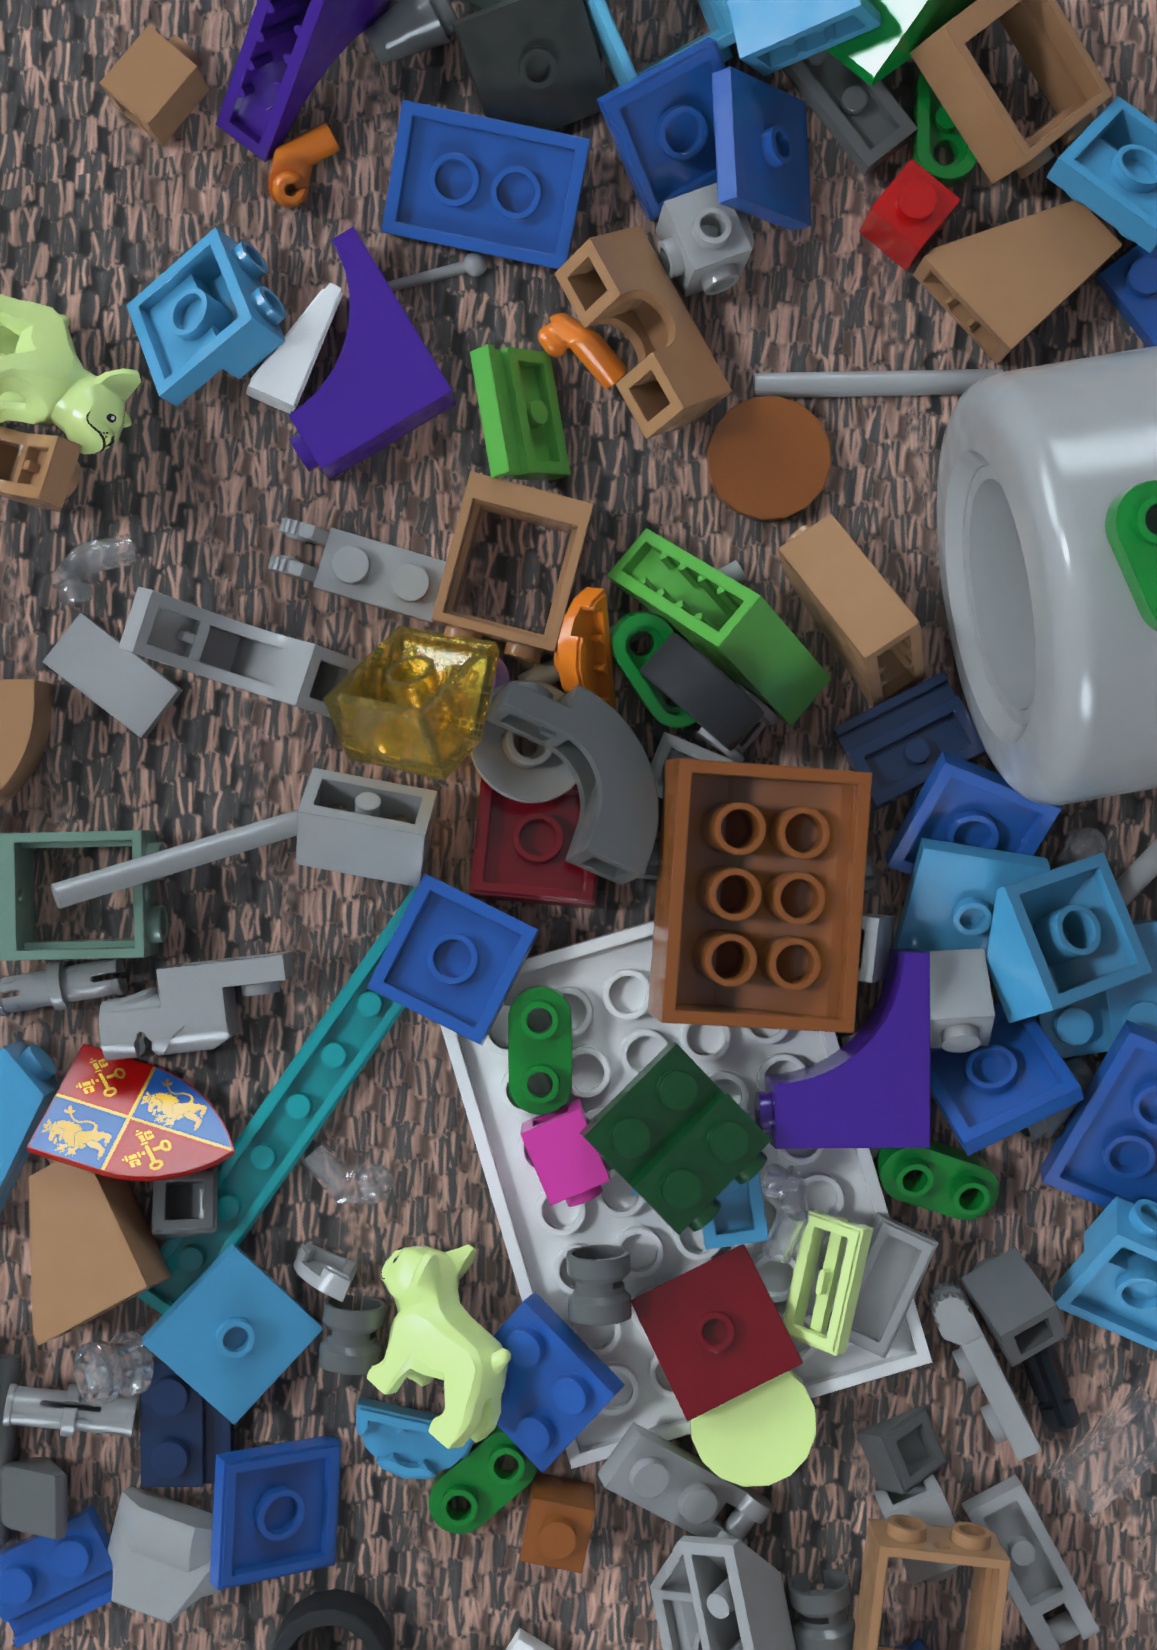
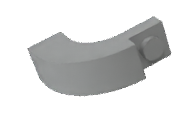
(233, 651)

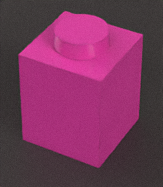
(563, 1157)

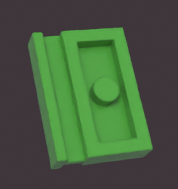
(520, 413)

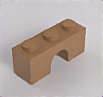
(624, 285)

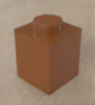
(557, 1522)

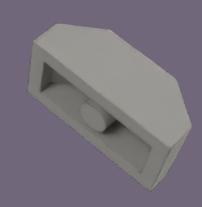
(160, 1554)

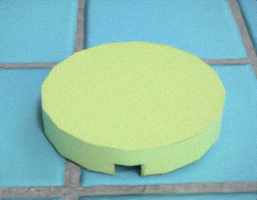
(758, 1433)

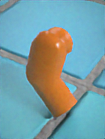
(294, 163)
(587, 344)

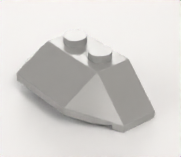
(720, 1598)

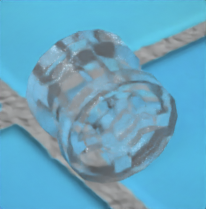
(113, 1368)

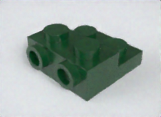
(678, 1139)

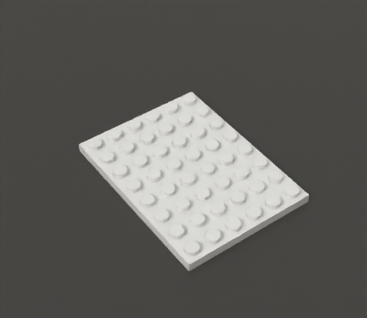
(611, 1044)

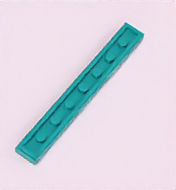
(287, 1120)

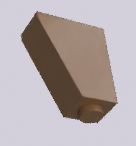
(1017, 273)
(855, 609)
(86, 1248)

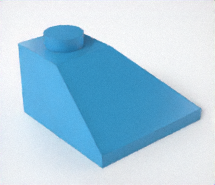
(1061, 939)

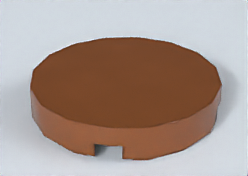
(768, 458)

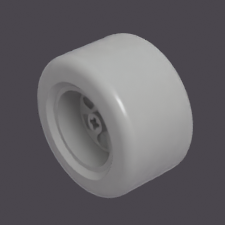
(1029, 584)

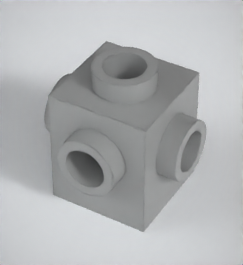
(703, 242)

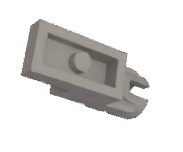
(192, 1007)

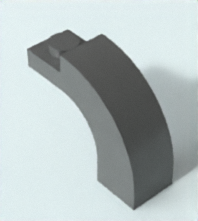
(609, 769)

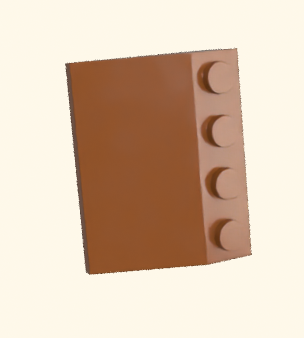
(759, 896)

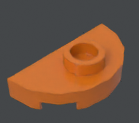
(584, 646)

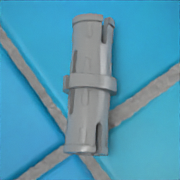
(62, 985)
(67, 1411)

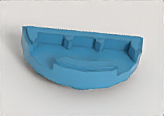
(402, 1440)

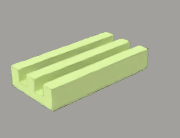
(848, 1287)

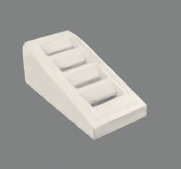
(287, 369)

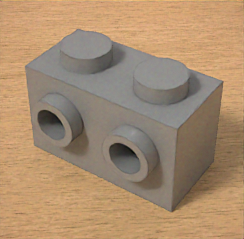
(369, 831)

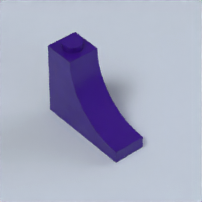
(282, 62)
(380, 381)
(873, 1086)

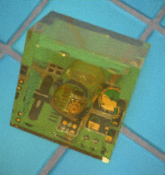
(416, 701)

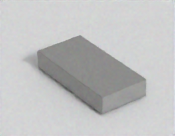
(111, 676)
(889, 1282)

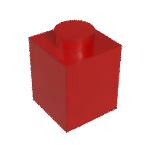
(909, 214)

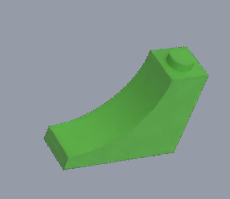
(723, 622)

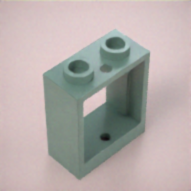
(18, 907)

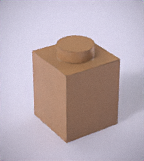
(156, 83)

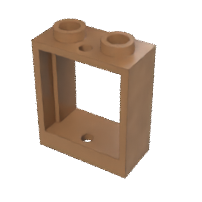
(1053, 57)
(524, 505)
(961, 1545)

